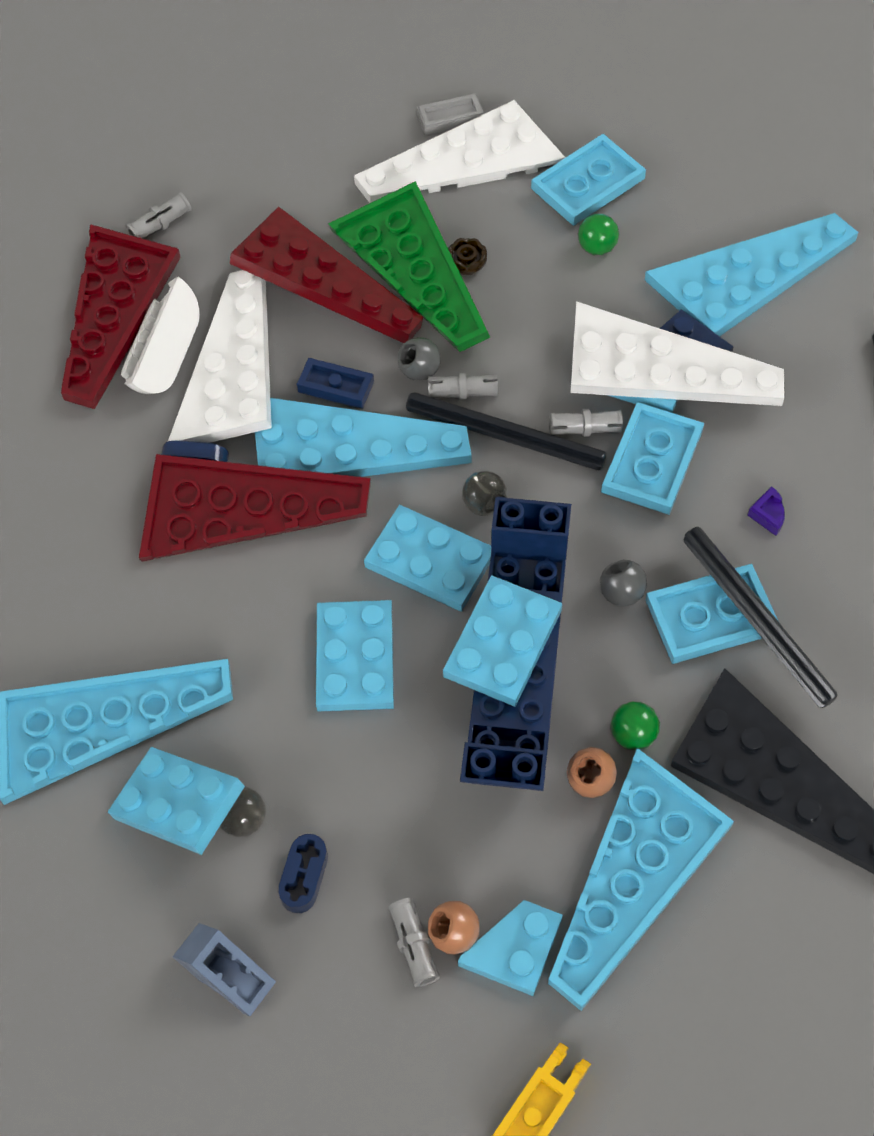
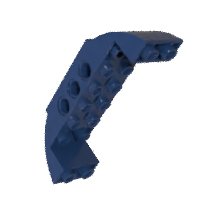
(505, 741)

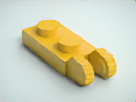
(543, 1099)

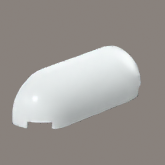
(162, 340)

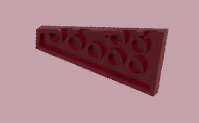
(306, 265)
(112, 300)
(222, 503)

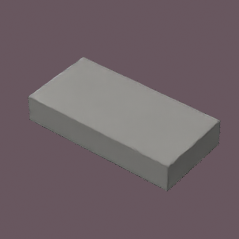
(448, 114)

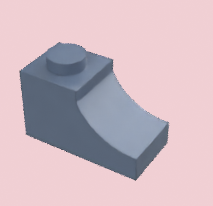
(224, 968)

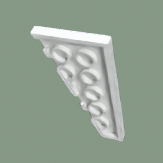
(466, 155)
(644, 361)
(232, 376)

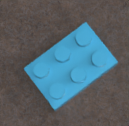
(588, 179)
(652, 458)
(429, 557)
(701, 618)
(502, 640)
(354, 656)
(176, 800)

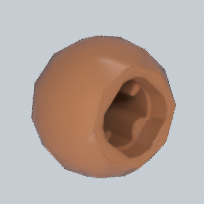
(591, 772)
(453, 927)

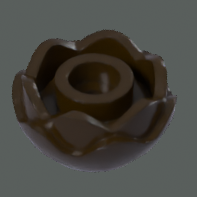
(468, 255)

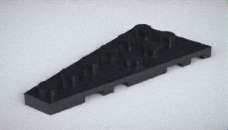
(764, 766)

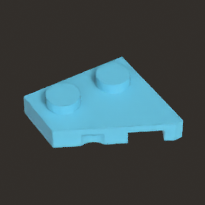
(515, 947)

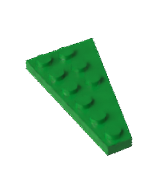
(409, 253)

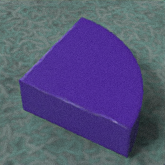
(769, 511)

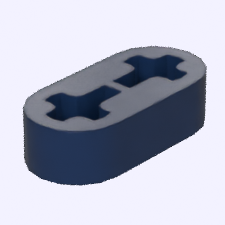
(195, 450)
(294, 871)

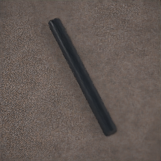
(506, 431)
(760, 618)

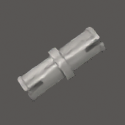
(159, 216)
(463, 386)
(585, 422)
(414, 942)

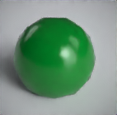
(598, 234)
(635, 725)

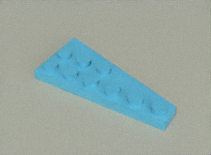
(743, 277)
(356, 441)
(77, 723)
(644, 859)

